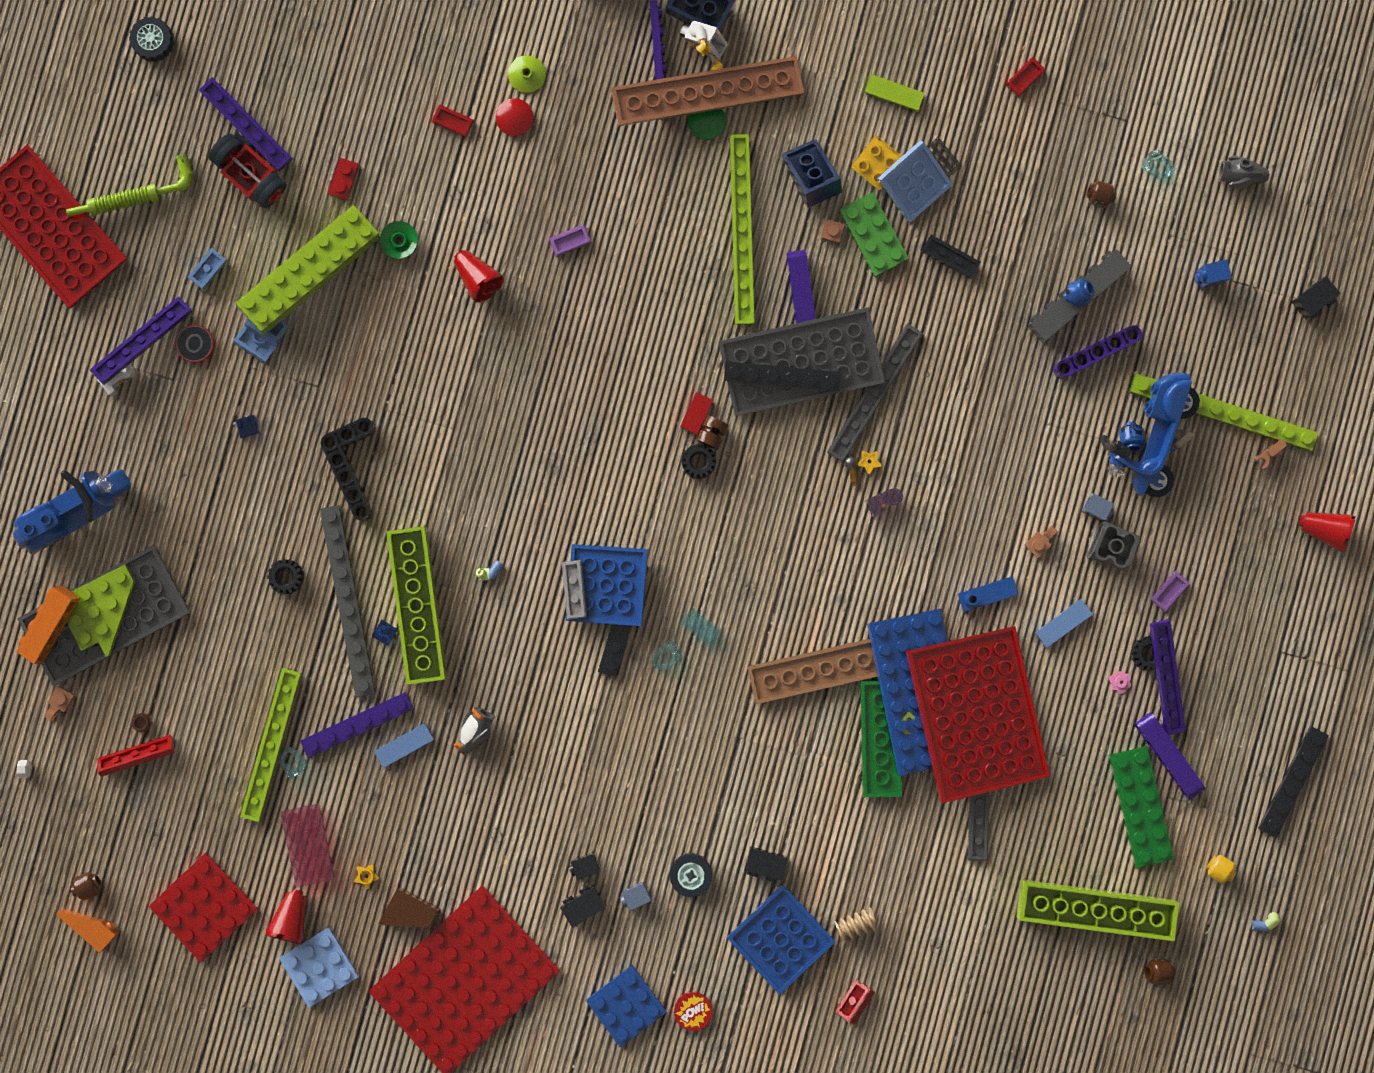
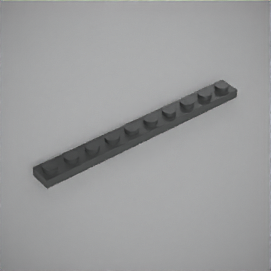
(347, 600)

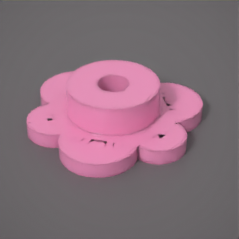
(1115, 680)

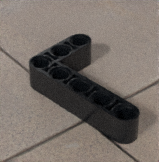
(339, 470)

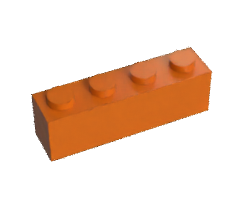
(47, 624)

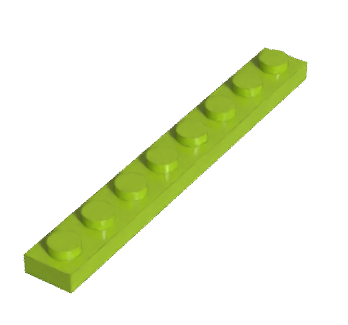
(270, 745)

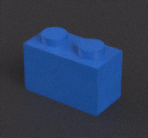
(1213, 274)

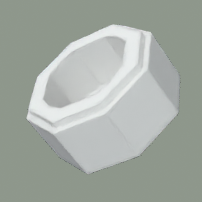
(24, 768)

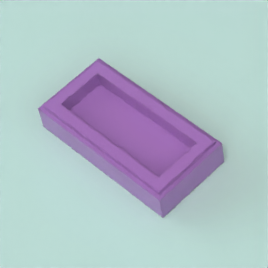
(570, 240)
(1170, 591)

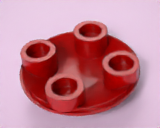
(514, 117)

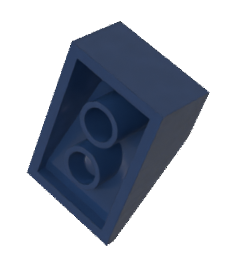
(812, 173)

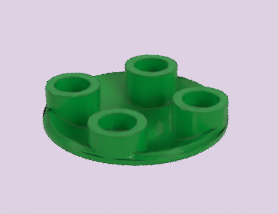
(707, 124)

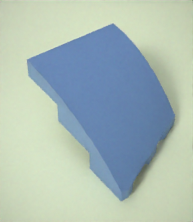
(257, 345)

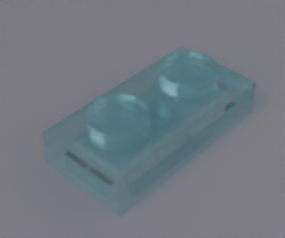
(700, 627)

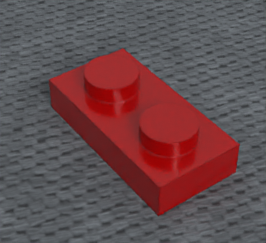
(343, 179)

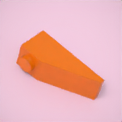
(93, 930)

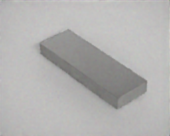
(574, 589)

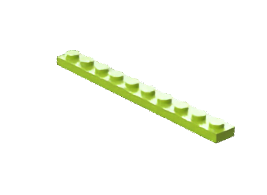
(742, 229)
(1239, 417)

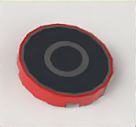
(194, 343)

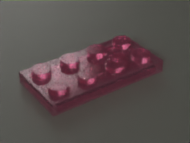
(307, 845)

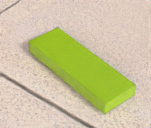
(894, 93)

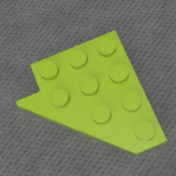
(101, 609)

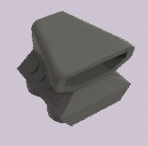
(1113, 546)

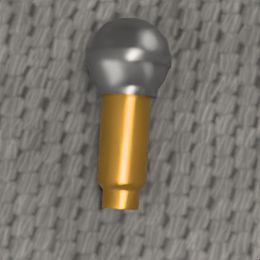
(851, 464)

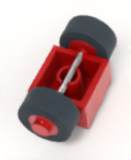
(247, 171)

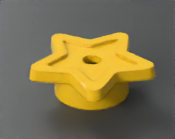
(869, 466)
(361, 876)

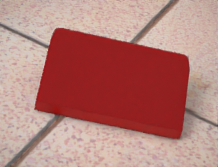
(855, 1002)

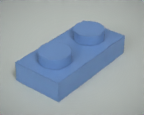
(207, 268)

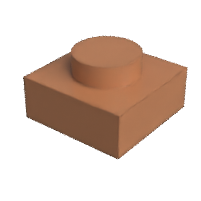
(832, 231)

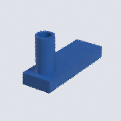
(987, 594)

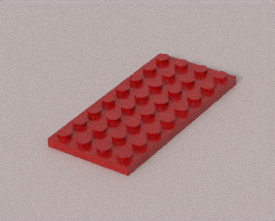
(64, 250)

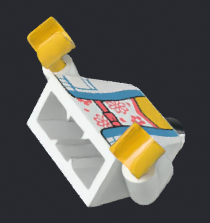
(706, 41)

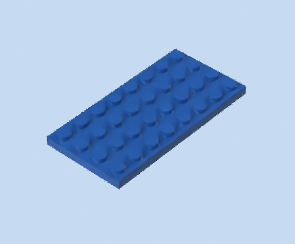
(889, 645)

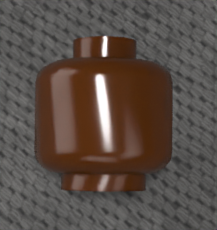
(1101, 194)
(86, 886)
(1159, 972)

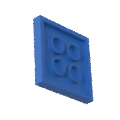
(626, 1005)

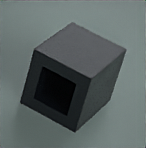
(584, 866)

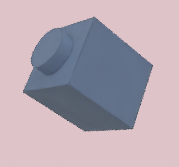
(1098, 507)
(635, 896)

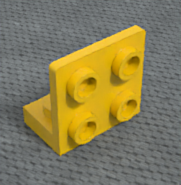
(875, 160)

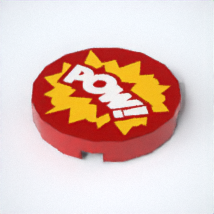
(693, 1011)

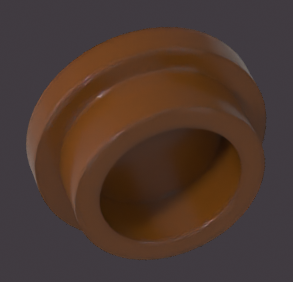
(141, 722)

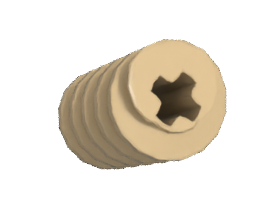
(856, 925)

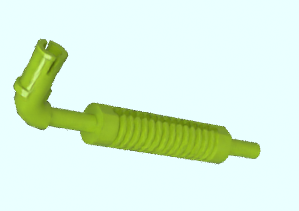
(137, 196)

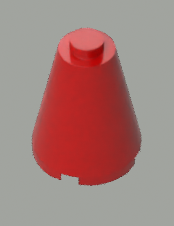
(477, 276)
(1328, 528)
(289, 918)

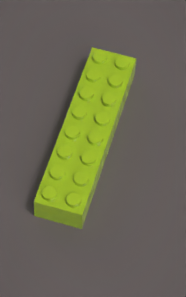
(308, 270)
(416, 605)
(1097, 910)

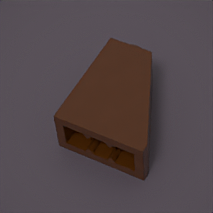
(409, 911)

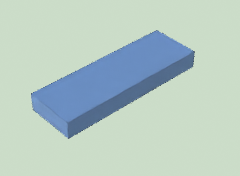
(1063, 623)
(404, 745)

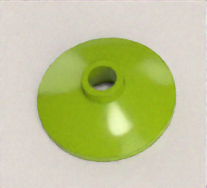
(528, 83)

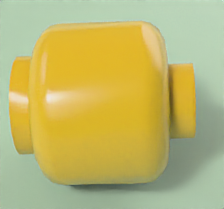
(1221, 869)

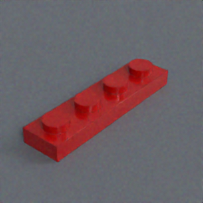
(135, 755)

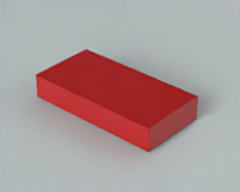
(1025, 76)
(452, 121)
(696, 413)

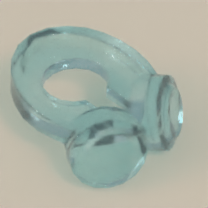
(1148, 164)
(676, 657)
(299, 760)

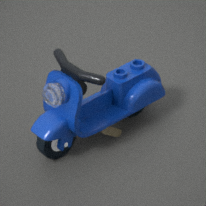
(1170, 401)
(70, 510)

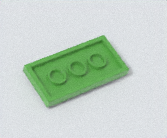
(873, 234)

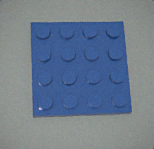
(613, 583)
(781, 939)

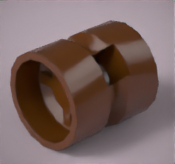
(709, 438)

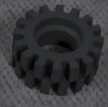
(690, 469)
(274, 576)
(1137, 654)

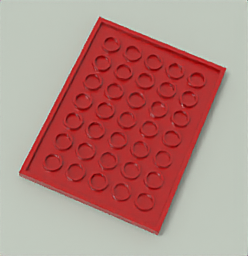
(977, 714)
(464, 980)

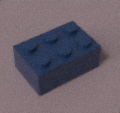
(704, 11)

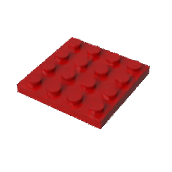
(203, 907)

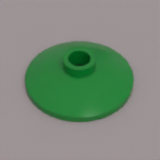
(391, 233)

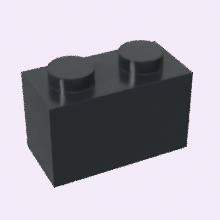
(1316, 297)
(765, 863)
(582, 906)

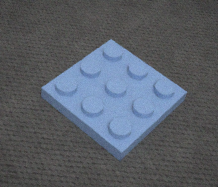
(915, 181)
(319, 967)

